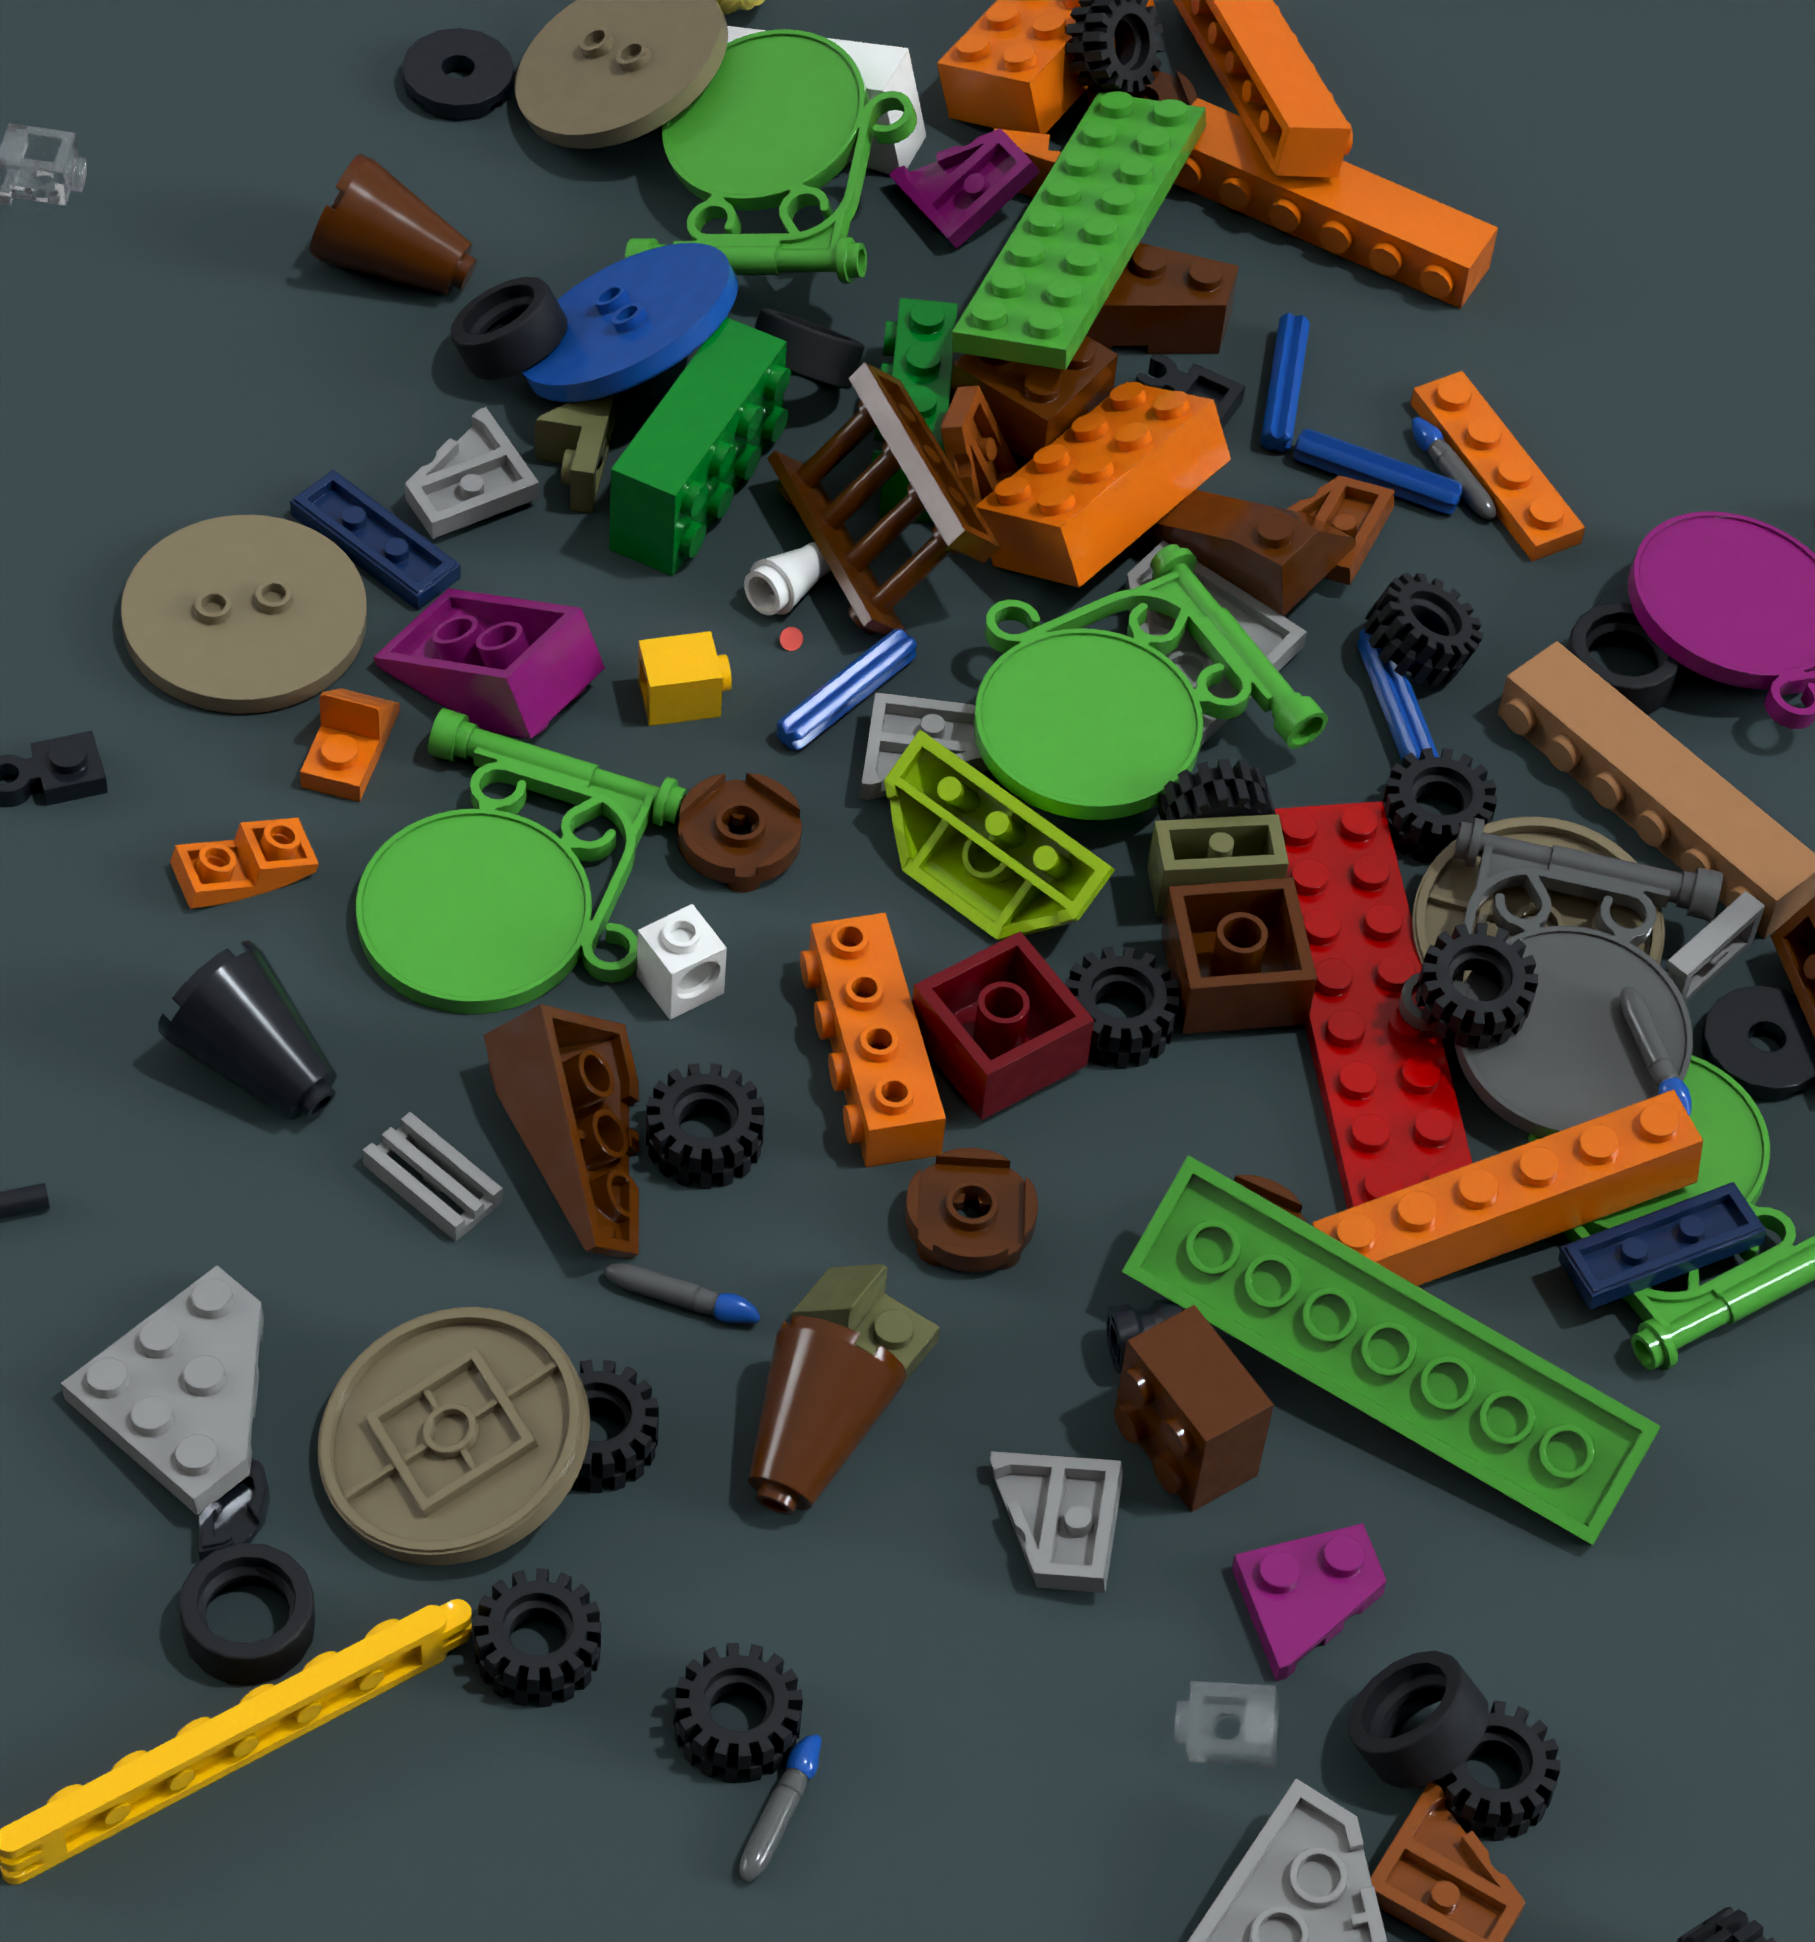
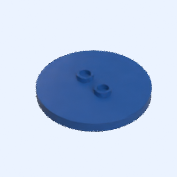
(636, 321)

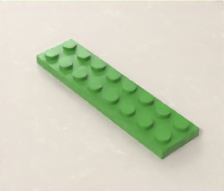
(1079, 231)
(1392, 1349)

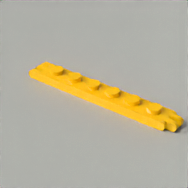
(222, 1744)

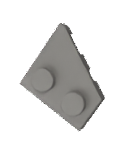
(470, 479)
(896, 723)
(1061, 1515)

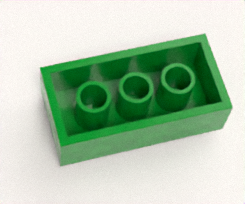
(698, 447)

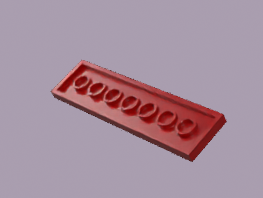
(1377, 1076)

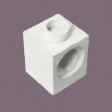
(681, 961)

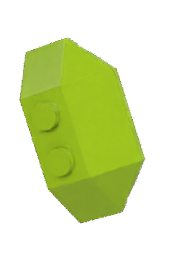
(985, 846)

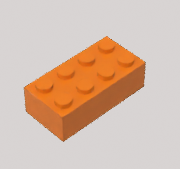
(1013, 67)
(1104, 482)

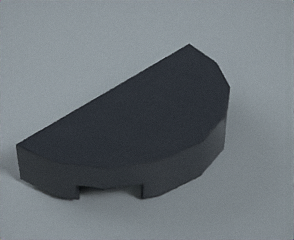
(235, 1515)

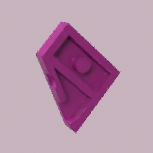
(967, 183)
(1307, 1591)

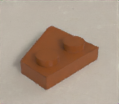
(975, 443)
(1354, 509)
(1444, 1878)

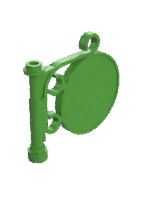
(769, 136)
(1106, 719)
(491, 905)
(1732, 1151)

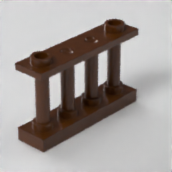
(932, 489)

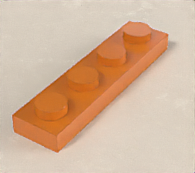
(1519, 489)

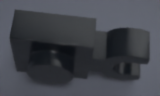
(1198, 382)
(59, 768)

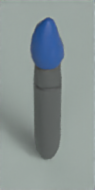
(1451, 465)
(1652, 1046)
(724, 1306)
(762, 1844)

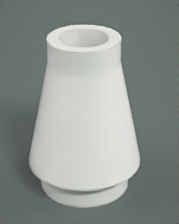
(784, 579)

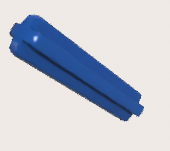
(1285, 382)
(1374, 468)
(846, 689)
(1396, 701)

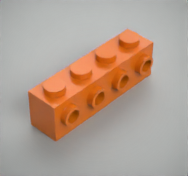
(873, 1040)

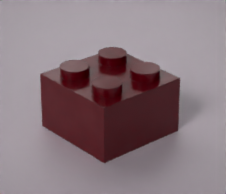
(1002, 1025)

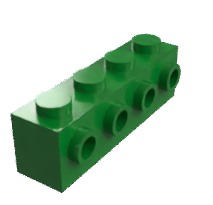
(924, 365)

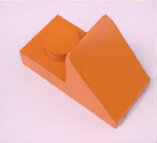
(348, 743)

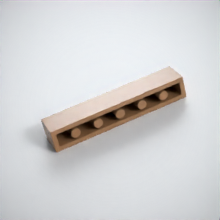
(1656, 784)

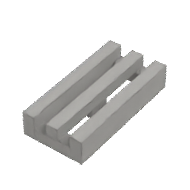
(1715, 946)
(398, 1141)

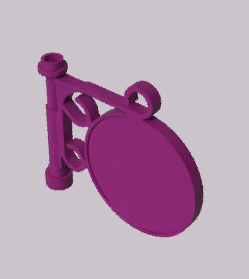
(1732, 605)

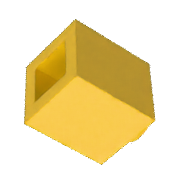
(682, 678)

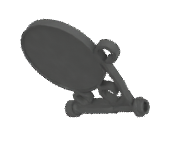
(1575, 1045)

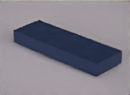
(376, 539)
(1661, 1245)

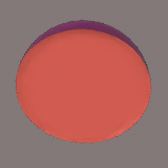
(791, 638)

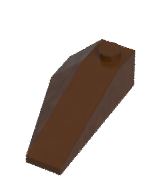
(1253, 545)
(569, 1098)

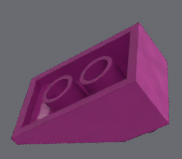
(496, 659)

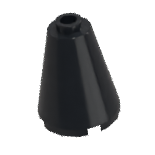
(251, 1033)

